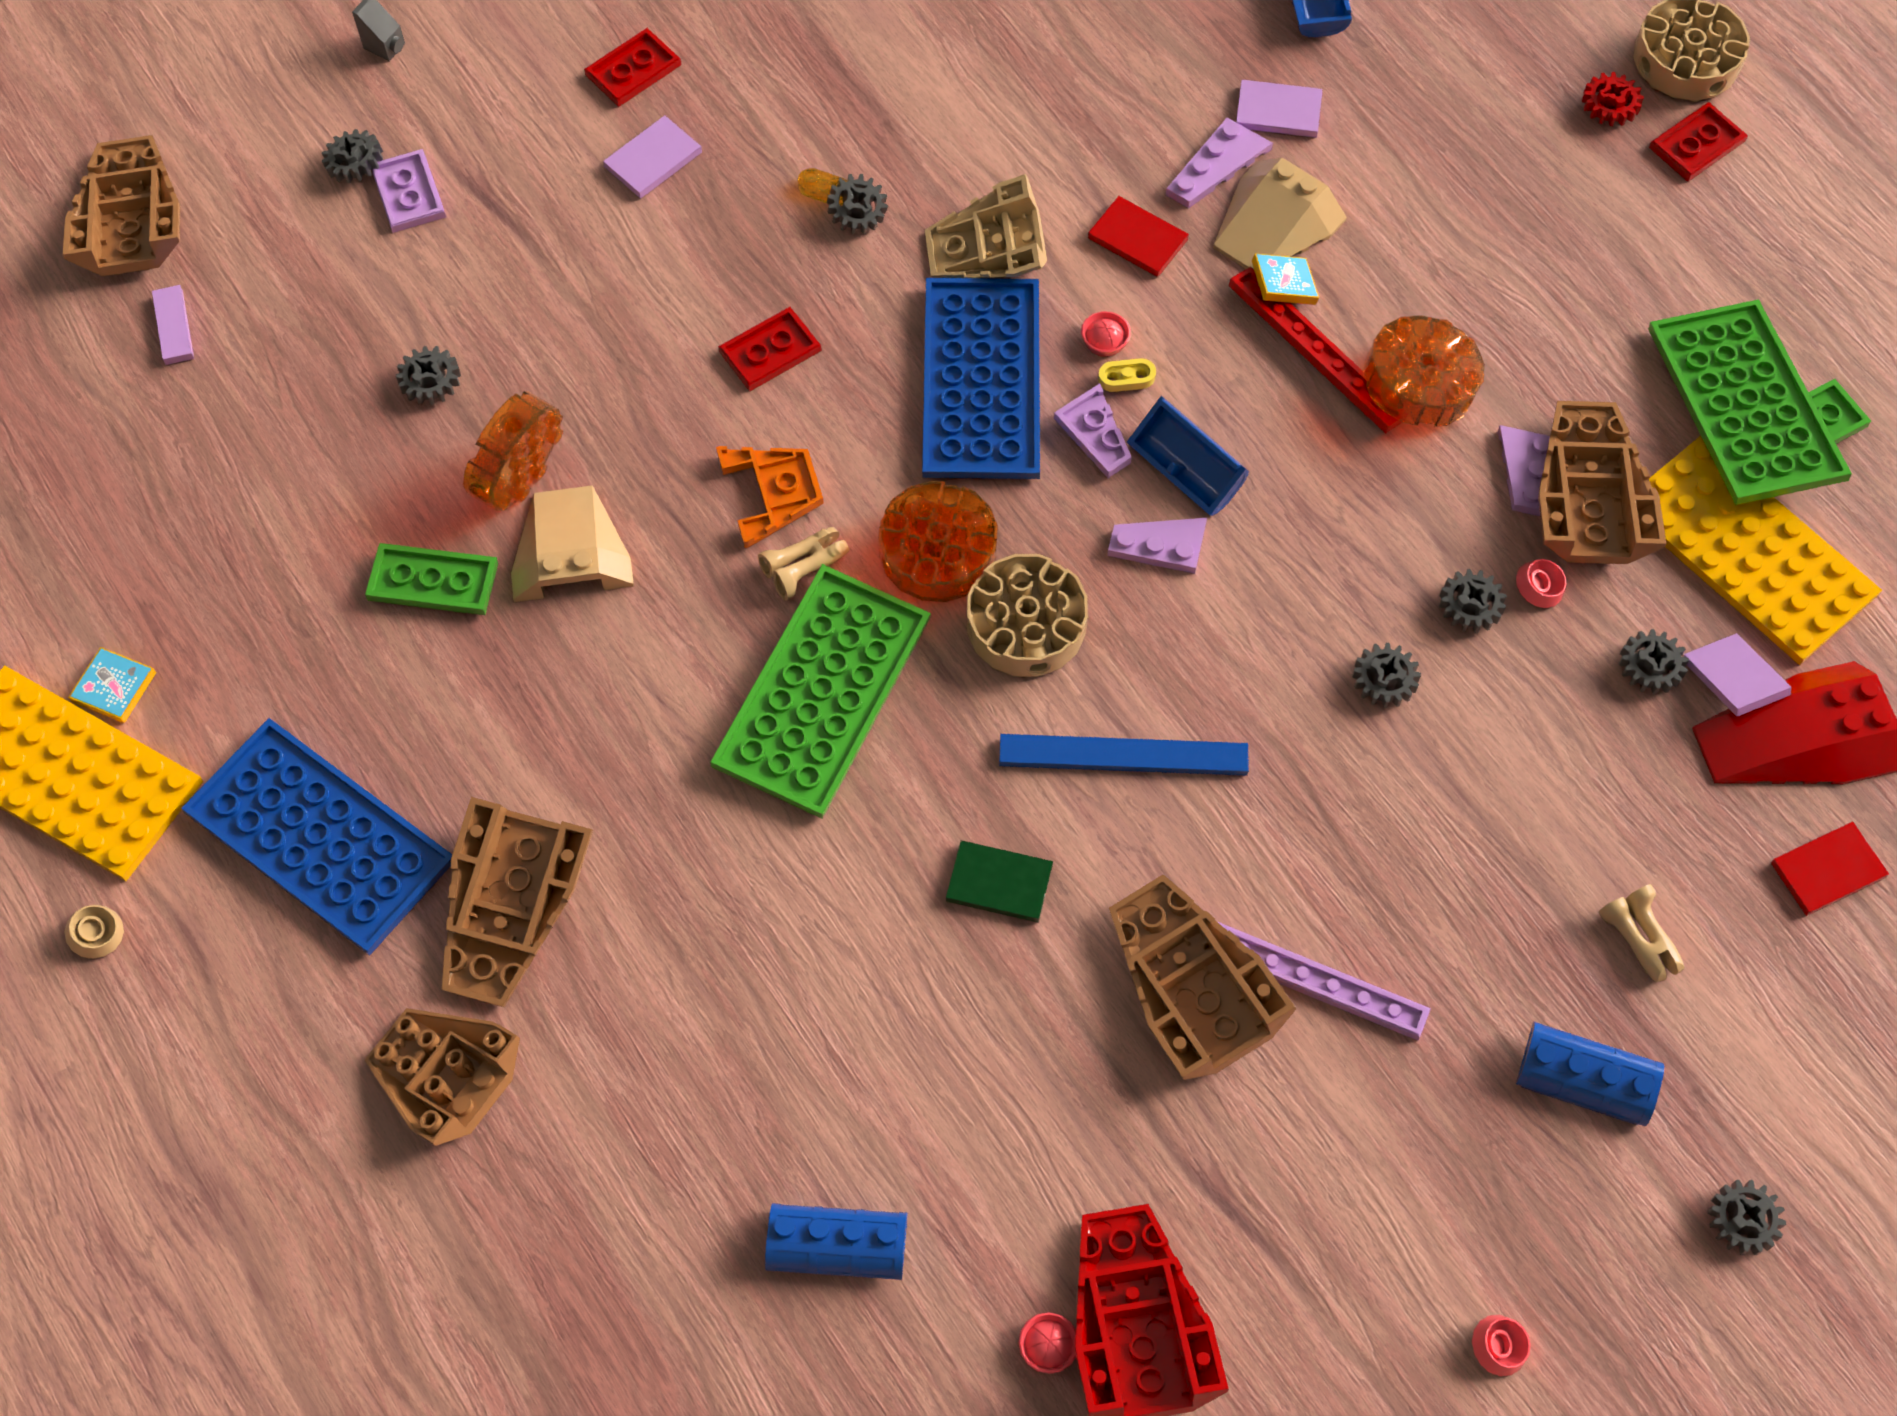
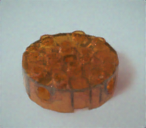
(1424, 370)
(513, 451)
(937, 540)

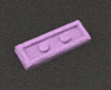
(172, 324)

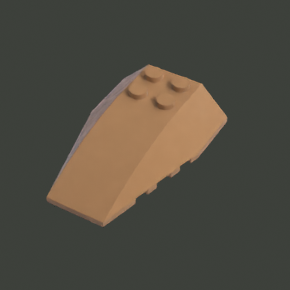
(124, 210)
(1595, 490)
(505, 896)
(1196, 980)

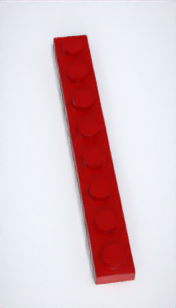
(1313, 346)

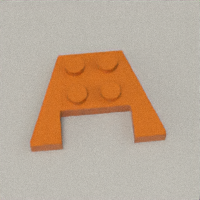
(785, 483)

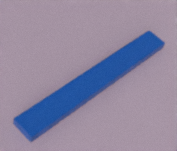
(1124, 754)

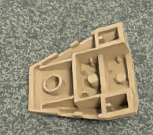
(1277, 213)
(990, 237)
(568, 542)

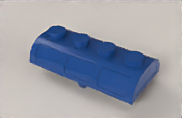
(1322, 17)
(1188, 457)
(1590, 1074)
(836, 1241)

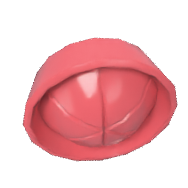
(1105, 333)
(1534, 575)
(1048, 1343)
(1500, 1345)

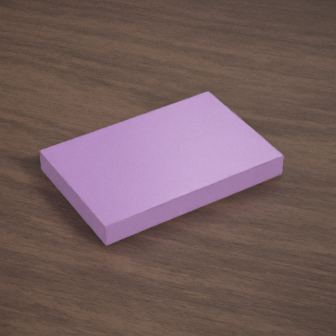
(1279, 108)
(652, 156)
(408, 191)
(1737, 675)

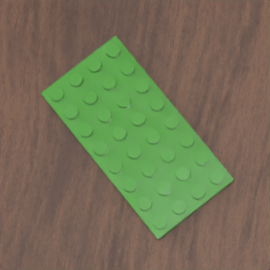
(1748, 402)
(821, 691)

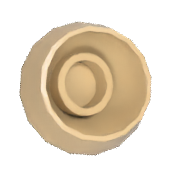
(84, 929)

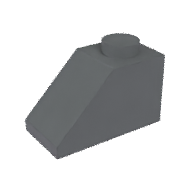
(378, 29)

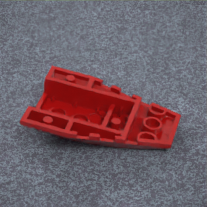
(1827, 730)
(1140, 1322)

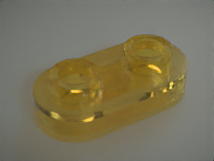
(820, 186)

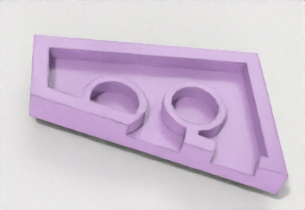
(1093, 429)
(1524, 460)
(1160, 543)

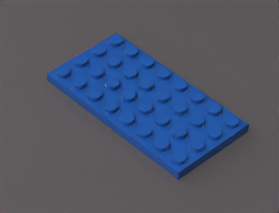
(981, 379)
(319, 835)

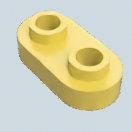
(1126, 375)

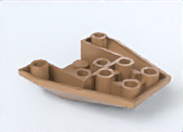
(443, 1071)

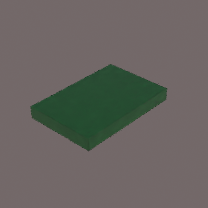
(999, 881)

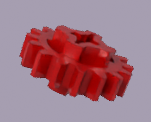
(1612, 99)

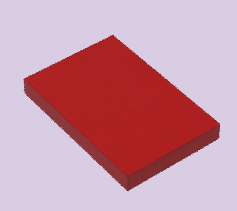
(632, 67)
(1698, 141)
(1138, 236)
(769, 348)
(1829, 868)

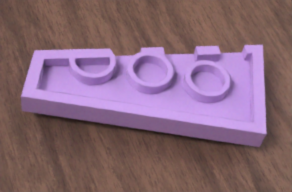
(1217, 161)

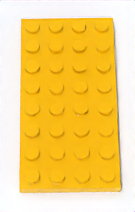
(1758, 556)
(84, 778)

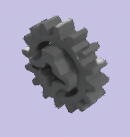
(352, 156)
(857, 204)
(428, 375)
(1472, 600)
(1657, 659)
(1401, 681)
(1758, 1232)

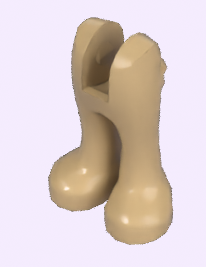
(786, 578)
(1639, 906)

